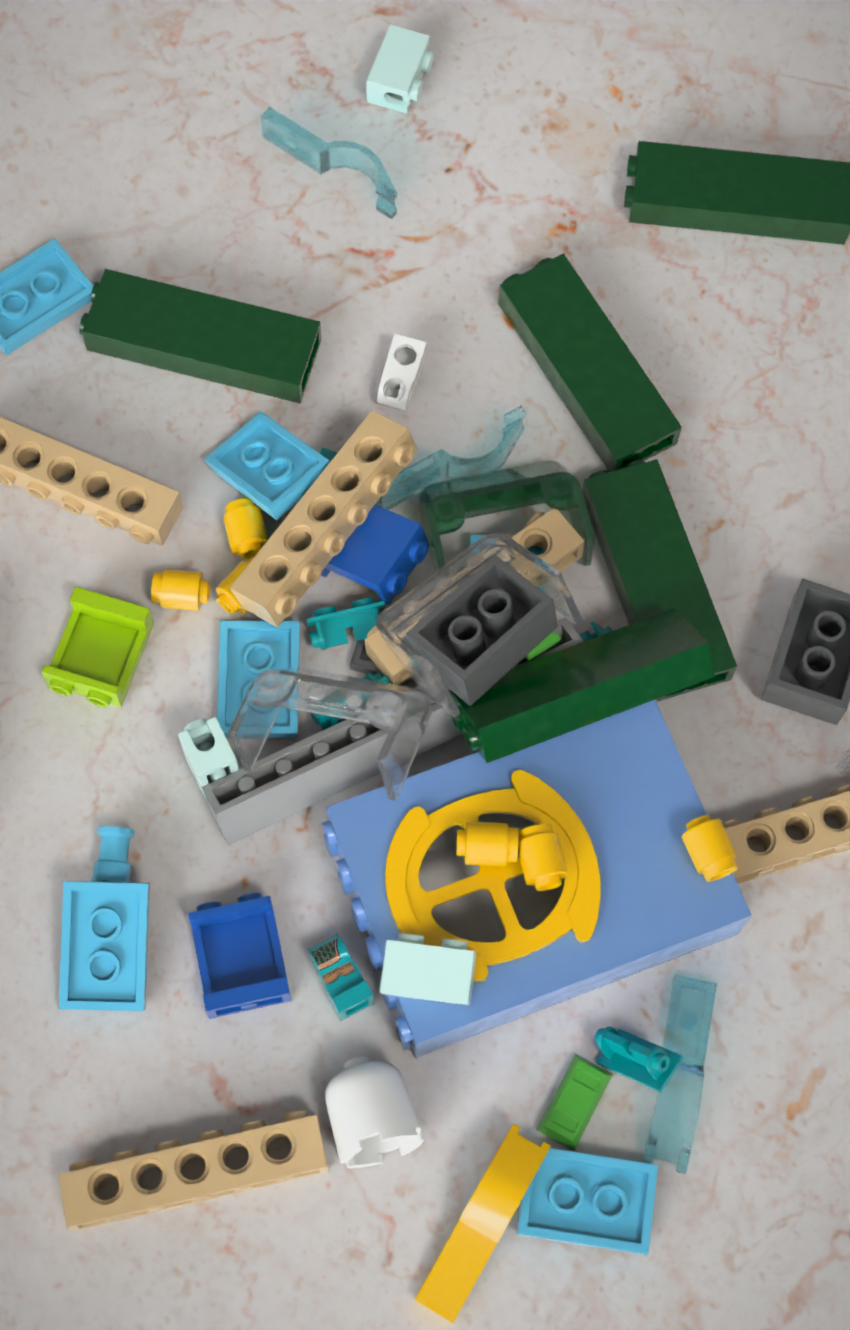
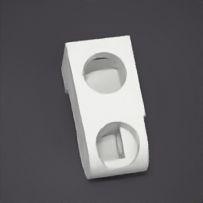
(401, 372)

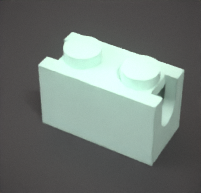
(399, 69)
(207, 751)
(428, 970)

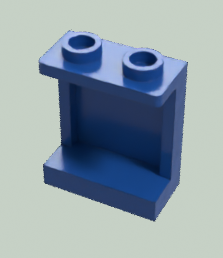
(381, 553)
(239, 955)

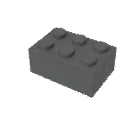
(484, 628)
(813, 655)

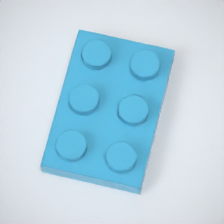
(39, 294)
(267, 464)
(246, 652)
(104, 945)
(590, 1202)

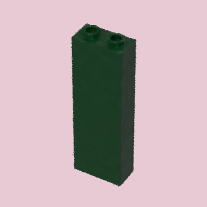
(739, 192)
(201, 335)
(588, 363)
(653, 557)
(585, 684)

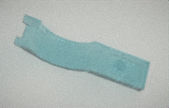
(327, 156)
(443, 465)
(680, 1100)

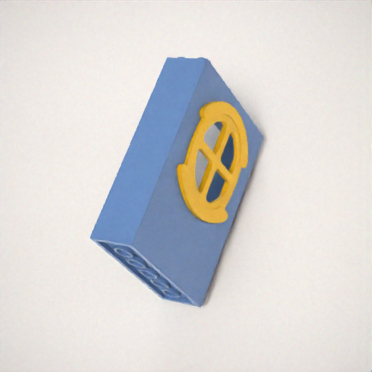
(629, 890)

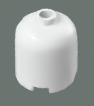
(371, 1113)

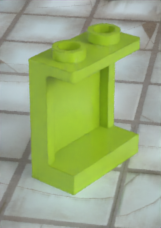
(99, 648)

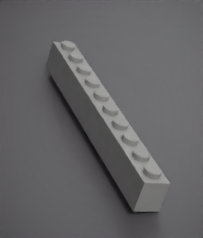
(322, 766)

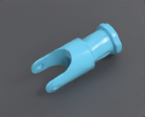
(113, 855)

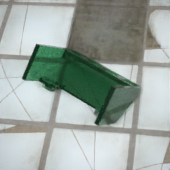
(450, 502)

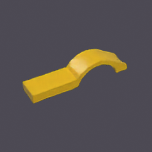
(482, 1224)

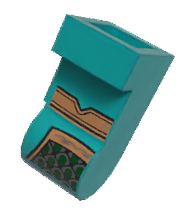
(341, 977)

